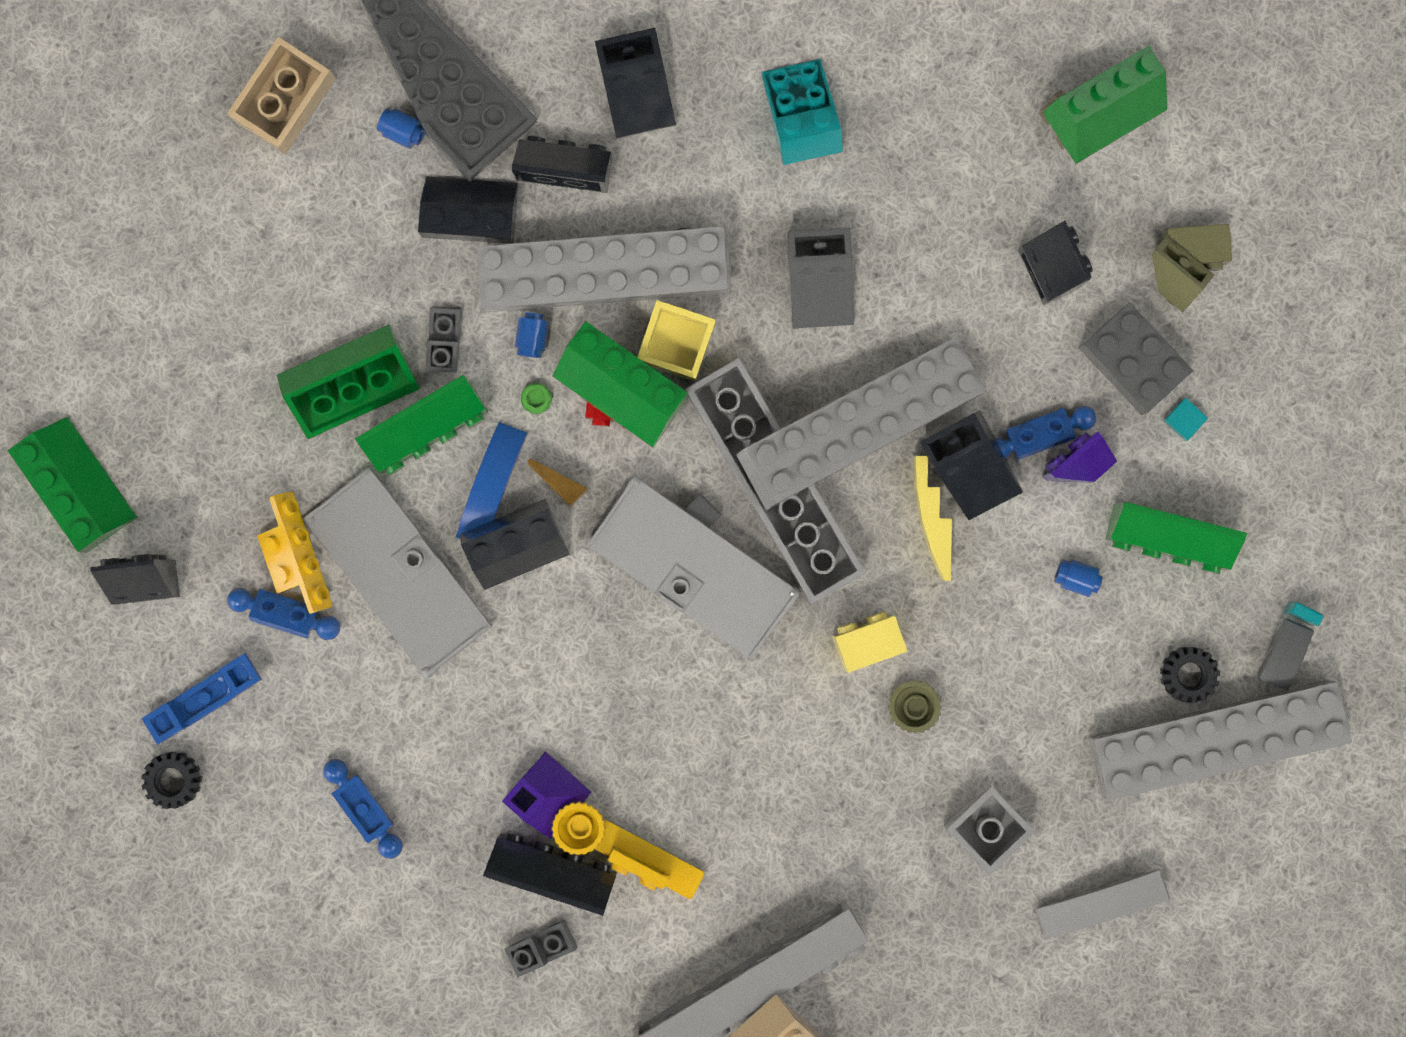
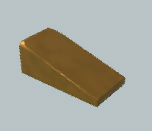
(563, 486)

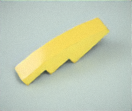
(935, 529)

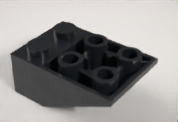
(635, 83)
(1056, 263)
(972, 465)
(137, 579)

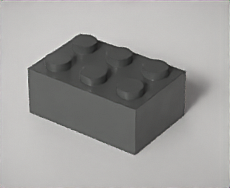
(1136, 359)

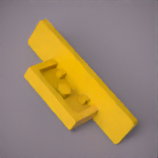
(292, 555)
(648, 862)

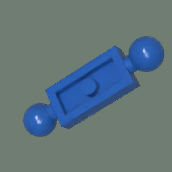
(1046, 432)
(282, 614)
(362, 808)

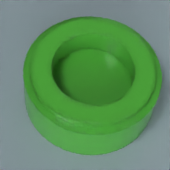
(536, 398)

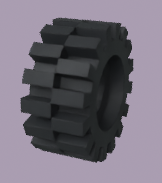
(1208, 674)
(153, 784)

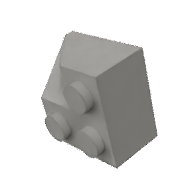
(989, 829)

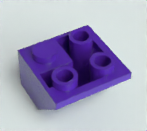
(1084, 463)
(544, 792)

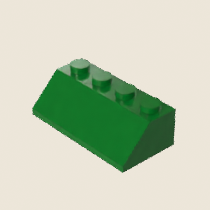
(1109, 105)
(347, 382)
(619, 384)
(422, 425)
(72, 484)
(1174, 536)

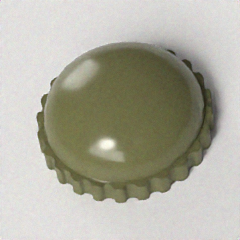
(915, 706)

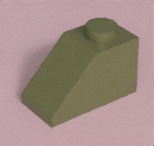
(1205, 243)
(1178, 274)

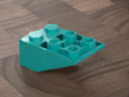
(802, 112)

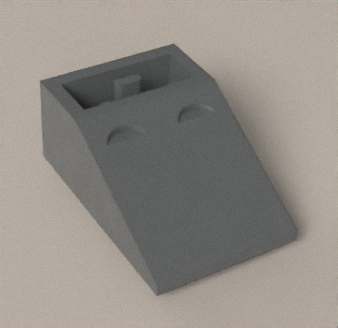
(821, 277)

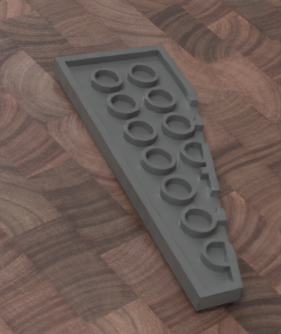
(451, 90)

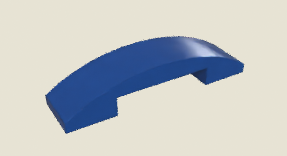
(492, 477)
(202, 699)

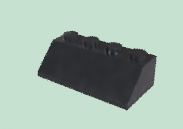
(550, 873)

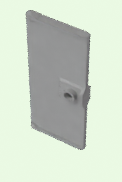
(693, 567)
(397, 572)

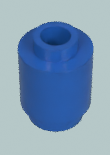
(400, 128)
(531, 335)
(1078, 577)

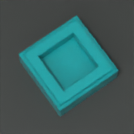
(1185, 419)
(1304, 613)

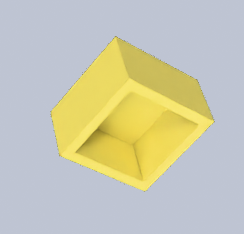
(676, 340)
(869, 642)

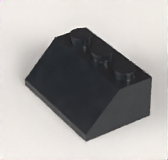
(562, 164)
(468, 210)
(513, 544)

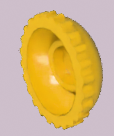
(578, 828)

